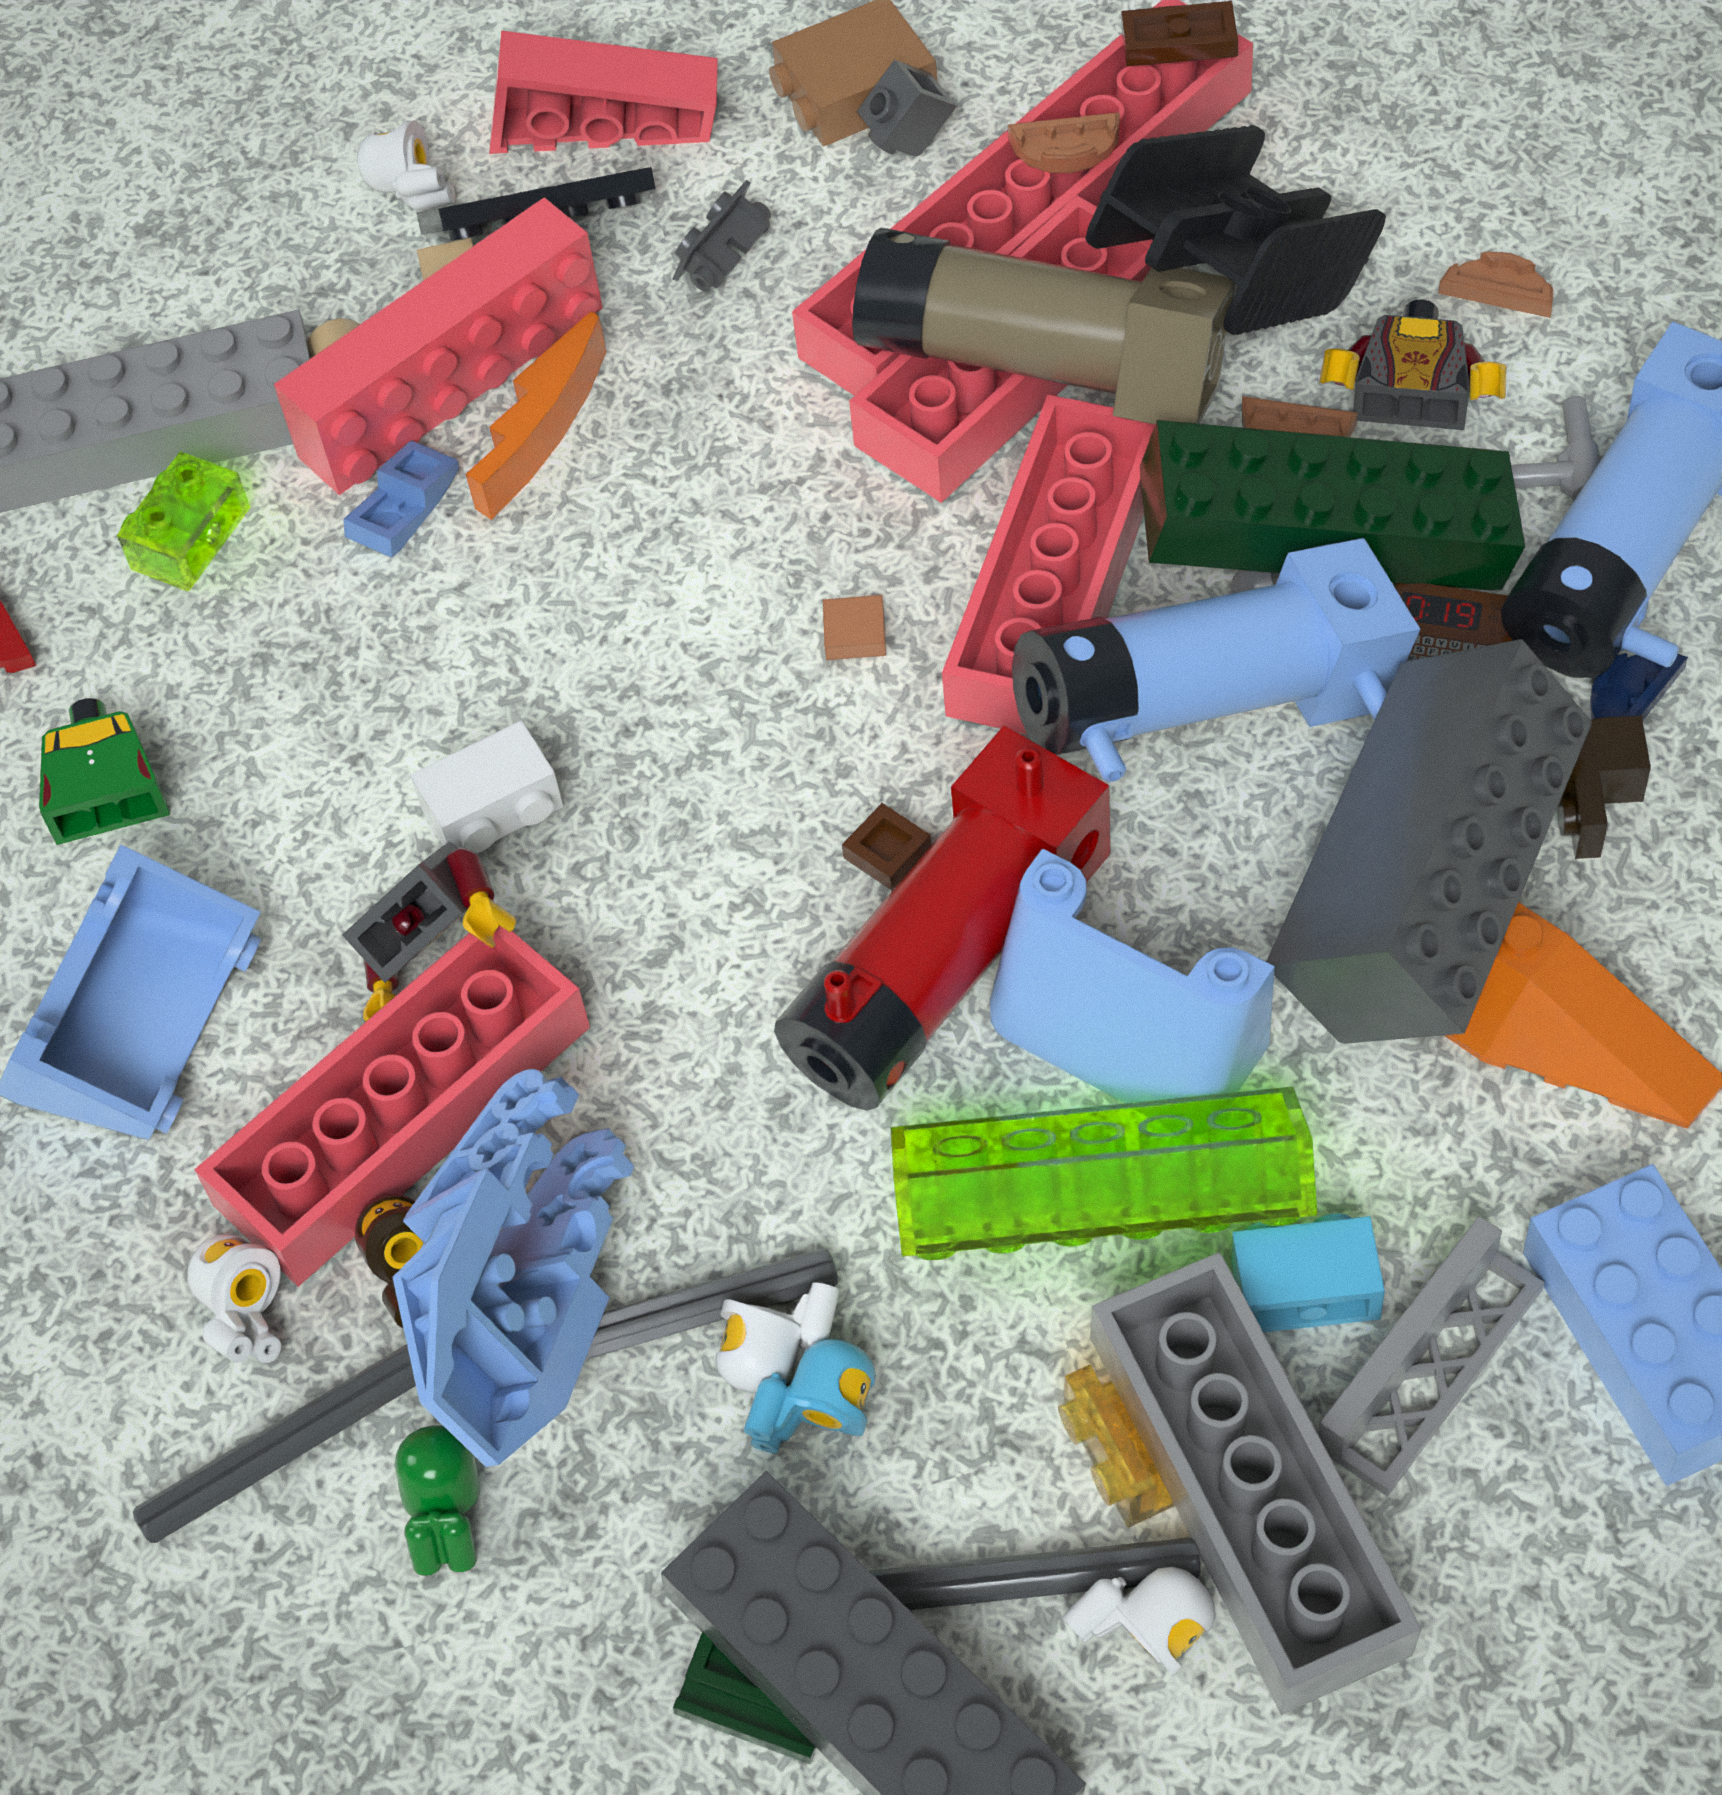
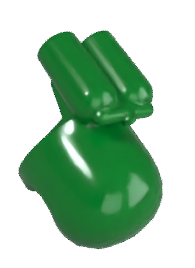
(437, 1487)

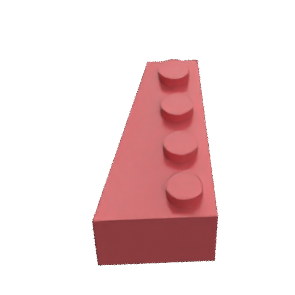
(598, 94)

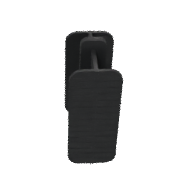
(1207, 208)

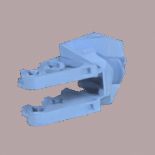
(508, 1314)

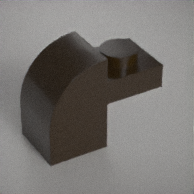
(1607, 771)

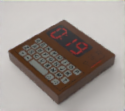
(1452, 618)

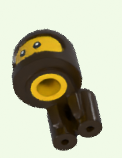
(387, 1243)

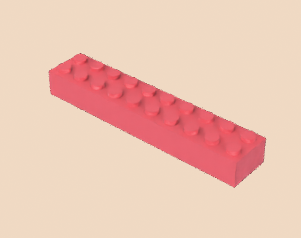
(1003, 201)

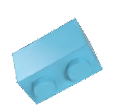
(1309, 1272)

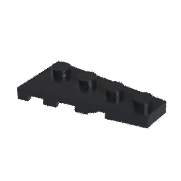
(571, 198)

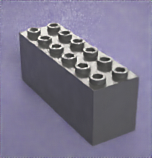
(1430, 845)

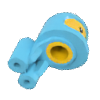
(824, 1392)

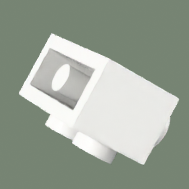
(488, 789)

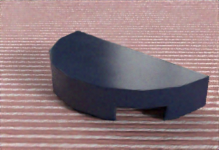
(1632, 686)

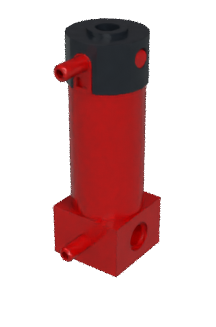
(944, 921)

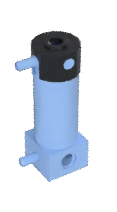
(1630, 520)
(1315, 639)

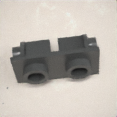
(731, 221)

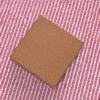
(854, 627)

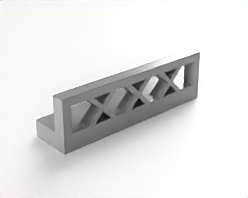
(1407, 1343)

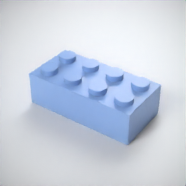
(1643, 1311)

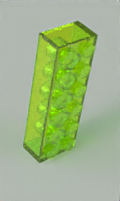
(1102, 1172)

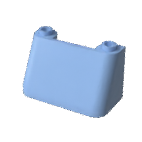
(130, 999)
(1119, 1012)

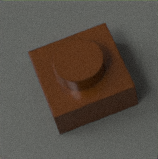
(886, 846)

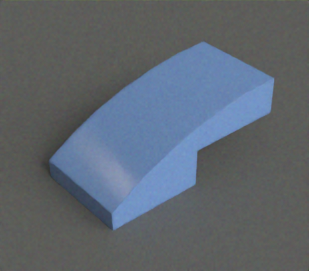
(406, 494)

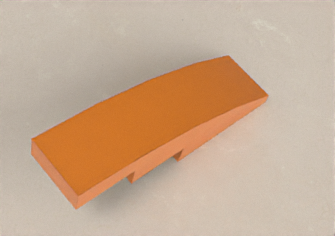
(547, 404)

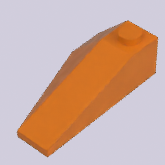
(1577, 1025)

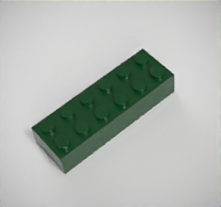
(1260, 493)

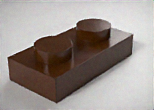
(1179, 33)

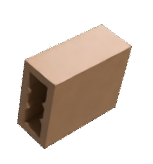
(839, 62)

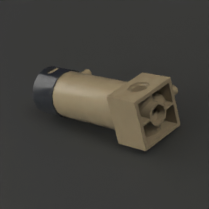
(1143, 340)

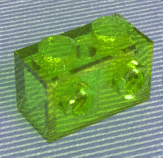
(183, 521)

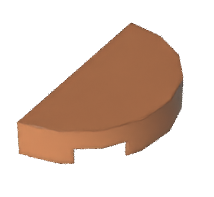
(1065, 143)
(1500, 281)
(1296, 418)

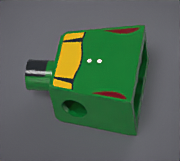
(96, 775)

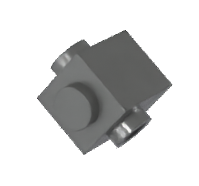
(905, 109)

